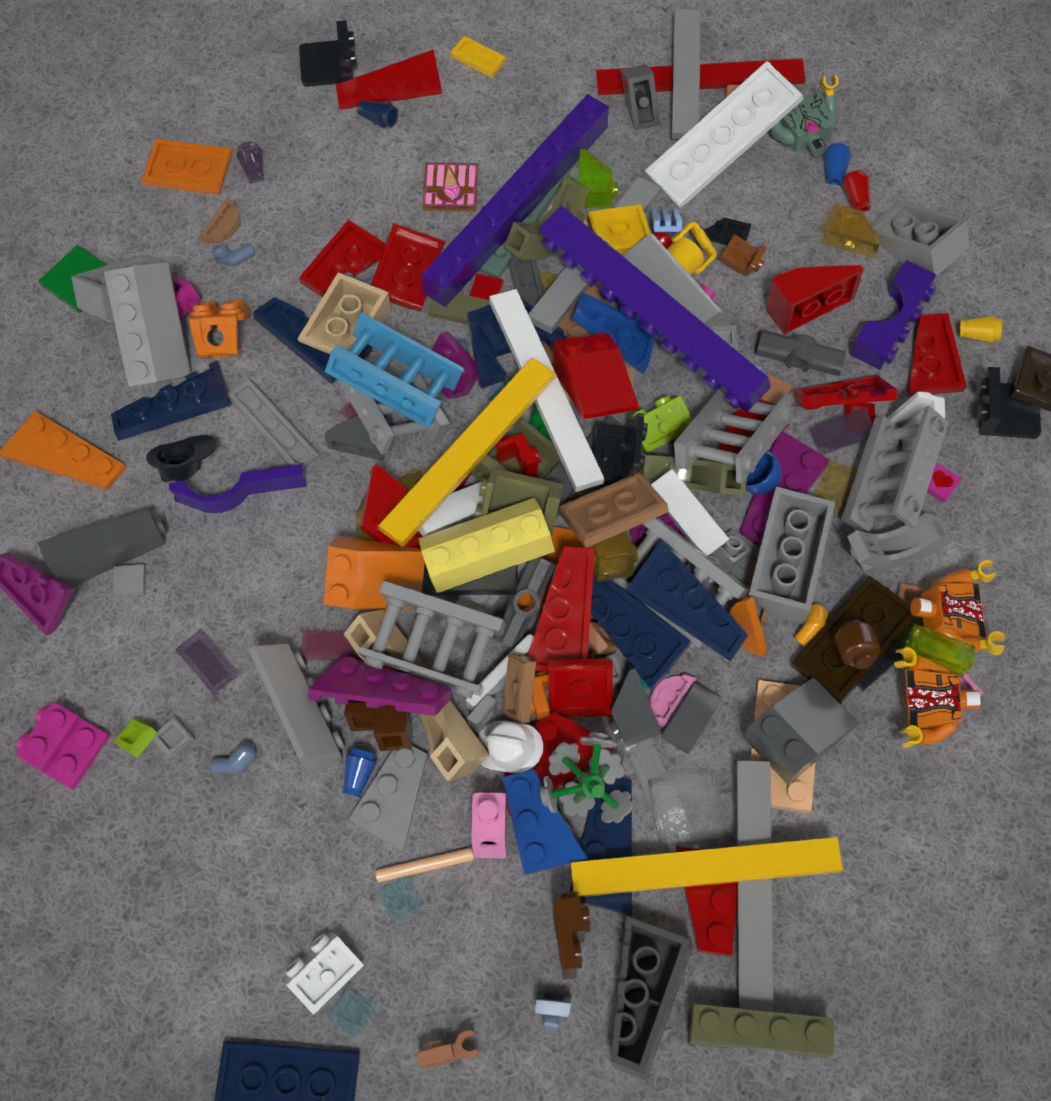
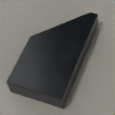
(725, 228)

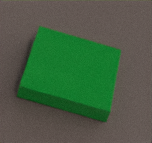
(59, 280)

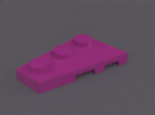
(34, 592)

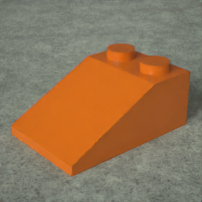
(360, 567)

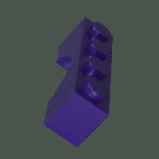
(878, 339)

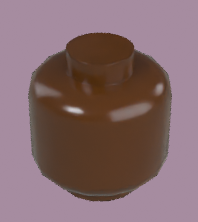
(857, 644)

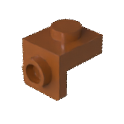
(742, 256)

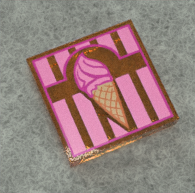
(450, 187)

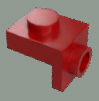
(519, 448)

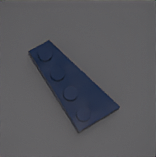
(679, 596)
(637, 632)
(607, 842)

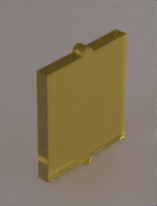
(836, 485)

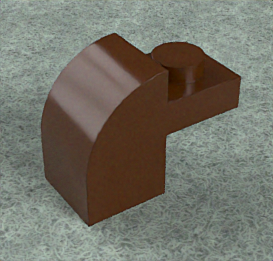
(390, 727)

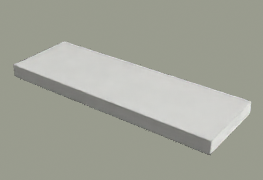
(724, 134)

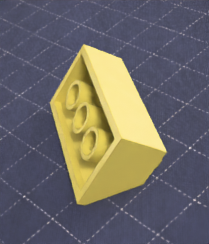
(486, 545)

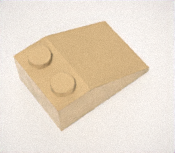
(339, 311)

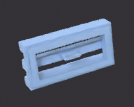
(667, 218)

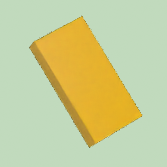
(478, 56)

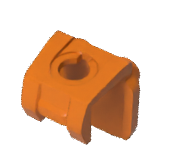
(227, 322)

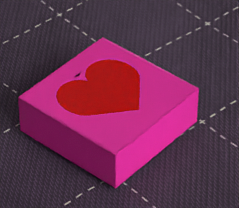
(942, 483)

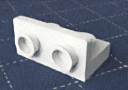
(912, 411)
(321, 971)

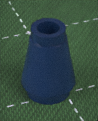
(379, 113)

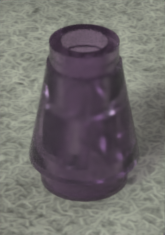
(251, 160)

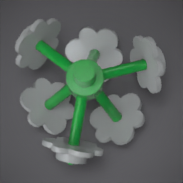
(580, 798)

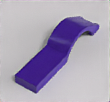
(249, 483)

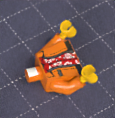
(956, 609)
(932, 699)

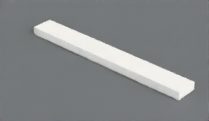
(552, 402)

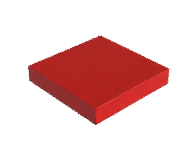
(581, 687)

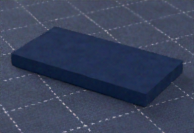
(285, 1073)

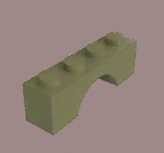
(761, 1030)

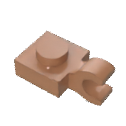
(437, 1053)

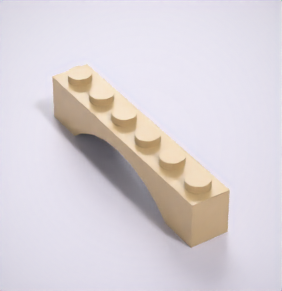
(450, 739)

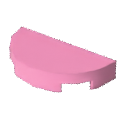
(669, 696)

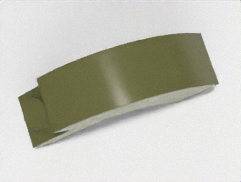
(525, 239)
(700, 475)

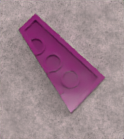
(800, 471)
(377, 687)

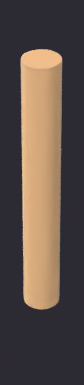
(424, 865)

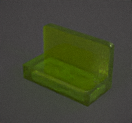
(942, 649)

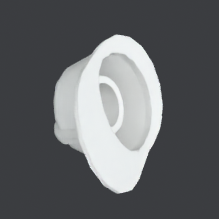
(511, 746)

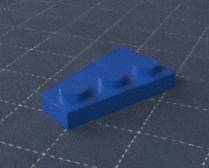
(603, 318)
(541, 836)

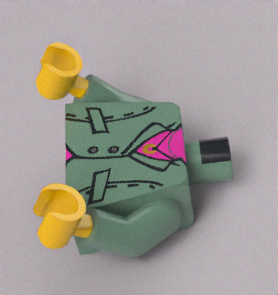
(810, 121)

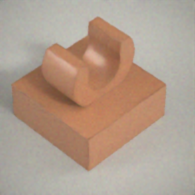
(600, 641)

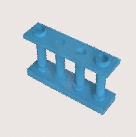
(385, 387)

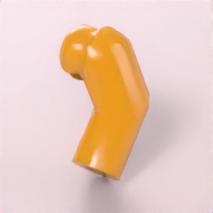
(813, 624)

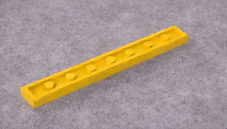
(466, 452)
(706, 867)

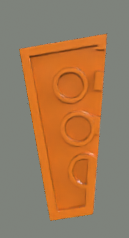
(60, 452)

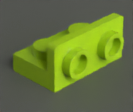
(664, 421)

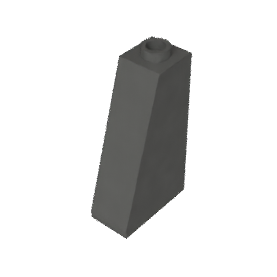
(100, 547)

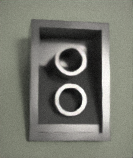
(799, 730)

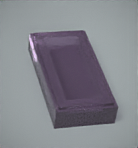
(841, 432)
(206, 662)

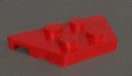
(380, 499)
(554, 731)

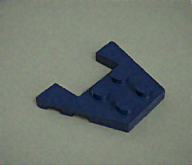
(490, 343)

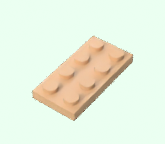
(798, 794)

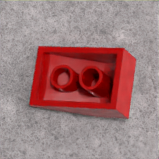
(810, 293)
(594, 375)

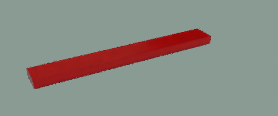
(711, 75)

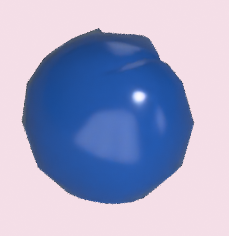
(765, 476)

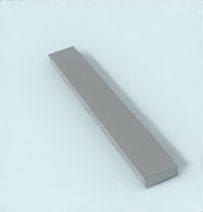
(569, 284)
(754, 897)

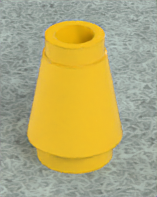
(982, 329)

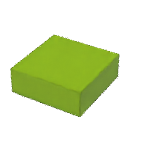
(135, 737)

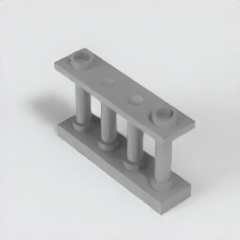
(372, 414)
(717, 414)
(876, 463)
(704, 567)
(426, 608)

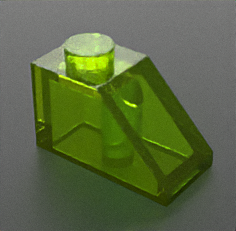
(599, 180)

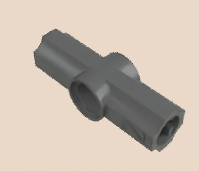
(801, 352)
(532, 581)

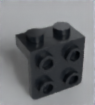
(328, 60)
(1004, 414)
(619, 449)

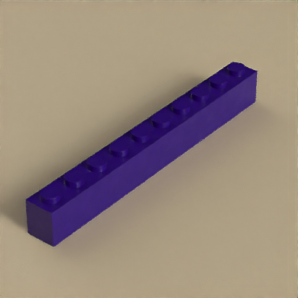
(514, 201)
(655, 310)

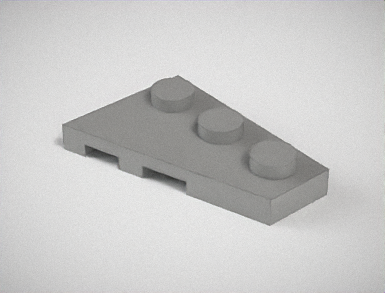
(391, 798)

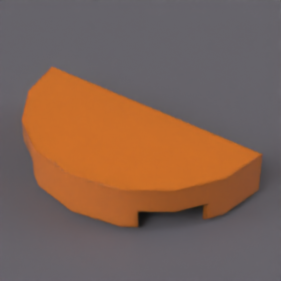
(746, 615)

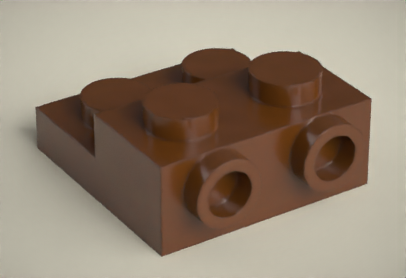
(571, 924)

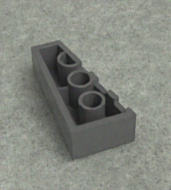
(646, 993)

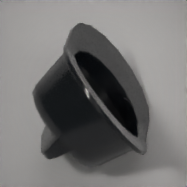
(182, 458)

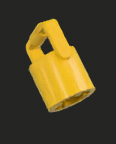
(688, 253)

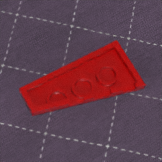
(397, 82)
(566, 613)

